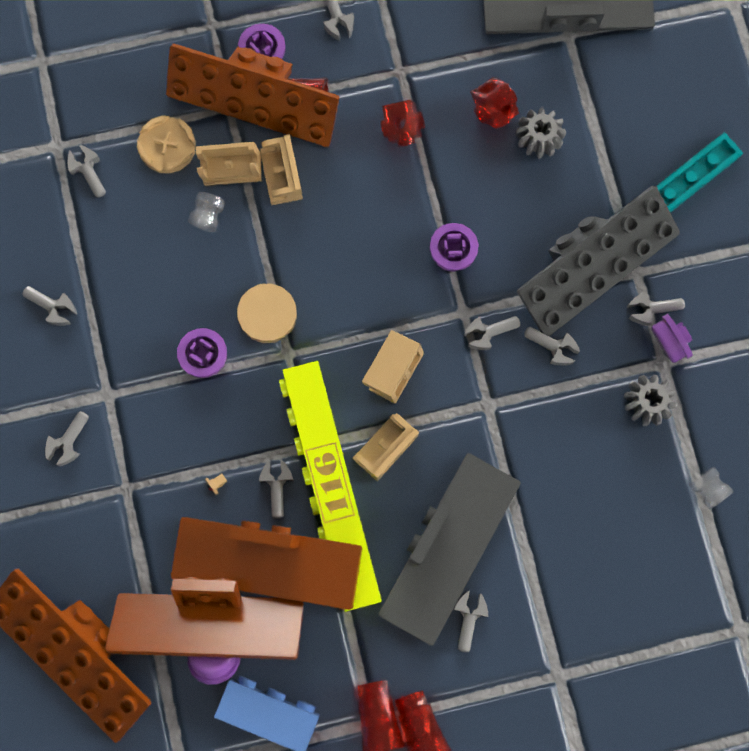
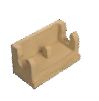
(229, 163)
(280, 170)
(393, 366)
(386, 446)

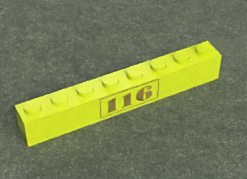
(327, 470)

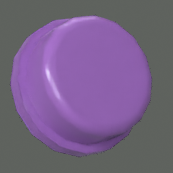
(263, 40)
(454, 247)
(673, 339)
(202, 353)
(212, 669)

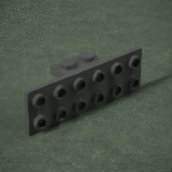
(566, 15)
(597, 259)
(449, 549)

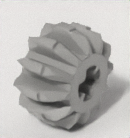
(538, 141)
(658, 395)

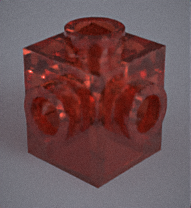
(495, 102)
(394, 116)

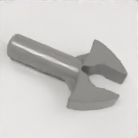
(338, 17)
(87, 170)
(51, 305)
(653, 308)
(490, 331)
(554, 345)
(66, 441)
(277, 503)
(469, 619)

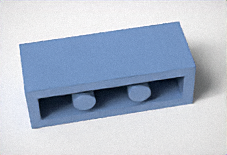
(267, 714)

